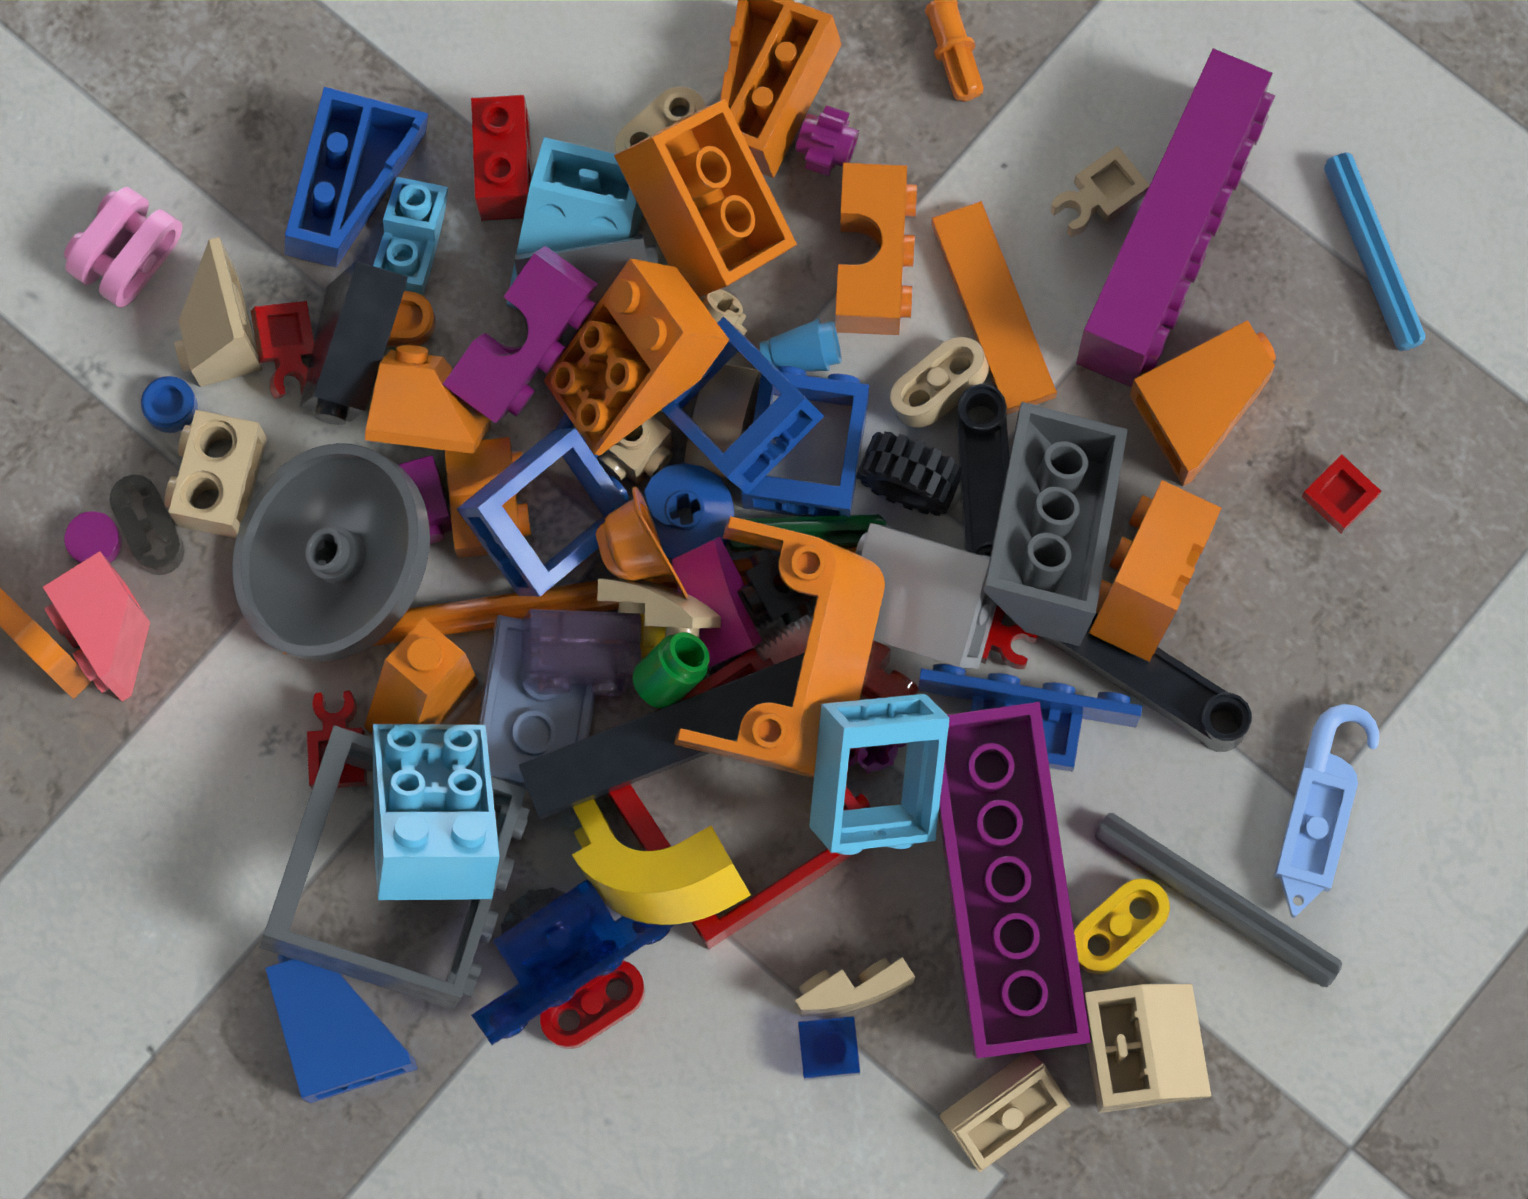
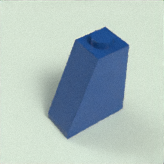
(332, 1032)

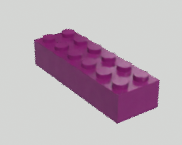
(1177, 219)
(1009, 885)

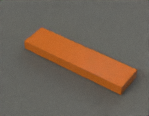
(993, 306)

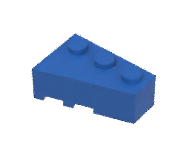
(347, 171)

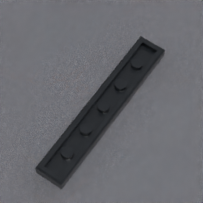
(647, 743)

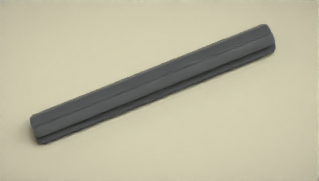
(1218, 900)

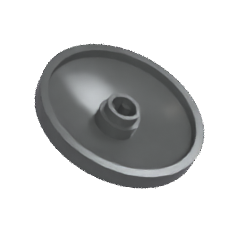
(331, 552)

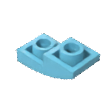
(412, 231)

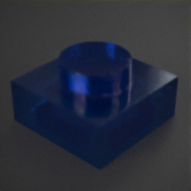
(829, 1048)

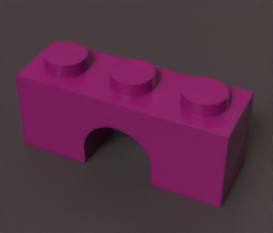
(552, 299)

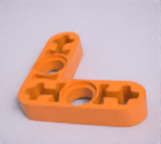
(41, 647)

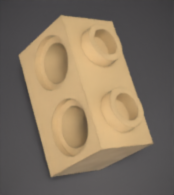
(231, 474)

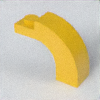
(658, 885)

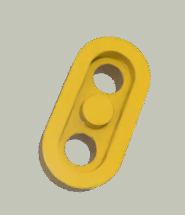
(1118, 926)

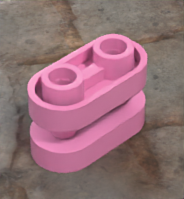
(122, 246)

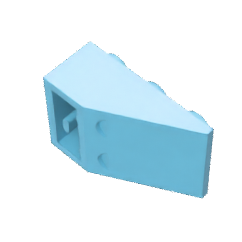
(576, 201)
(433, 812)

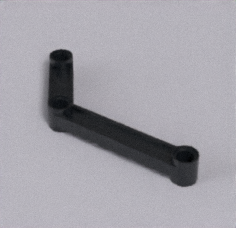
(1161, 683)

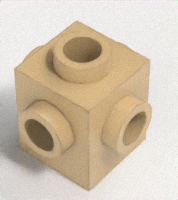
(641, 451)

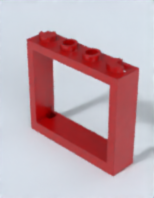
(650, 837)

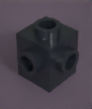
(765, 598)

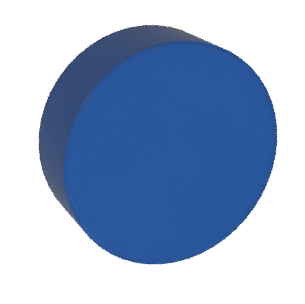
(169, 404)

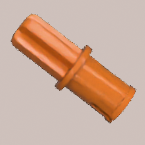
(954, 49)

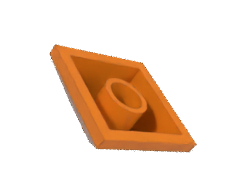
(417, 409)

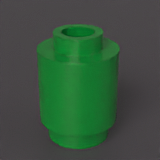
(671, 669)

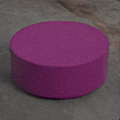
(90, 534)

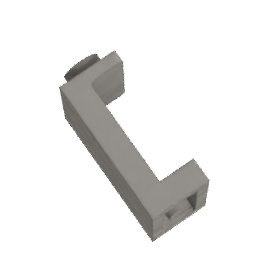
(930, 596)

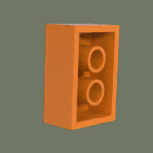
(706, 199)

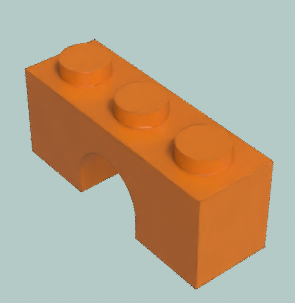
(872, 293)

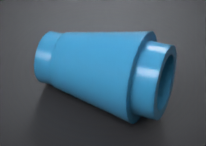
(807, 347)

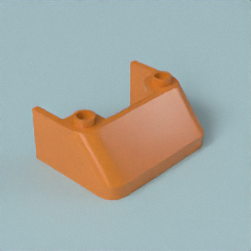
(835, 653)

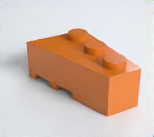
(1153, 569)

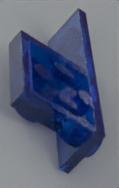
(557, 955)

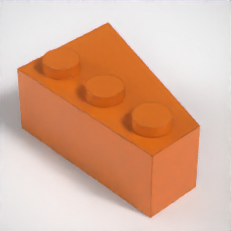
(775, 72)

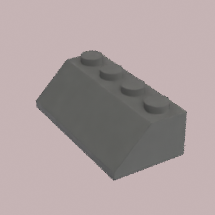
(1055, 522)

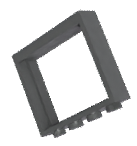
(357, 750)

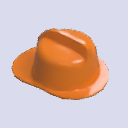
(632, 544)

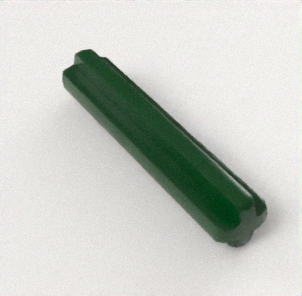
(837, 530)

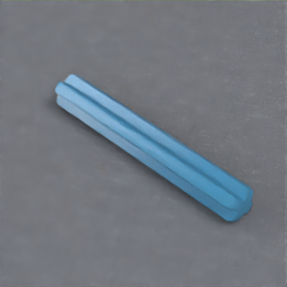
(1374, 251)

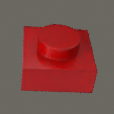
(1341, 494)

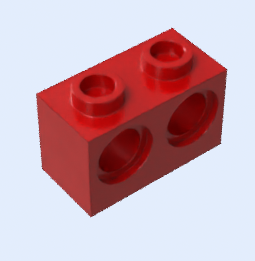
(501, 156)

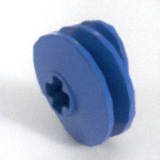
(692, 488)

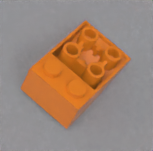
(634, 353)

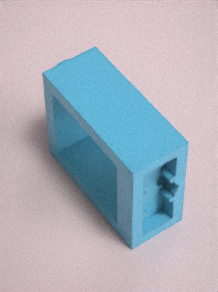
(876, 723)

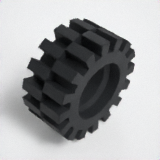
(910, 473)

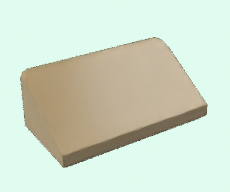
(1004, 1110)

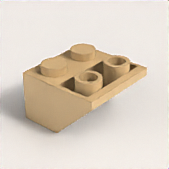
(1145, 1046)

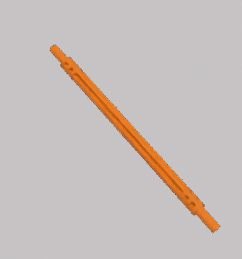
(481, 612)

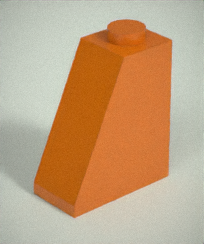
(1203, 395)
(421, 680)

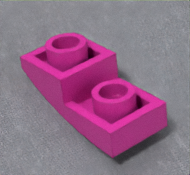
(714, 580)

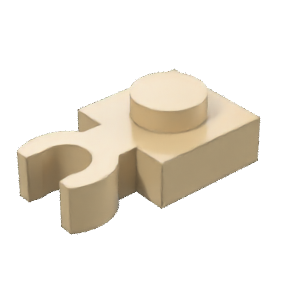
(1105, 188)

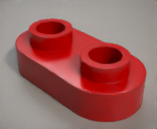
(595, 1008)

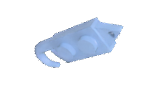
(1320, 810)

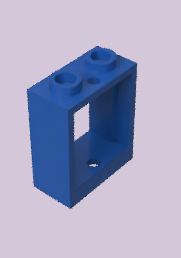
(768, 437)
(810, 498)
(501, 536)

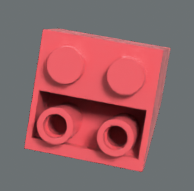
(102, 618)

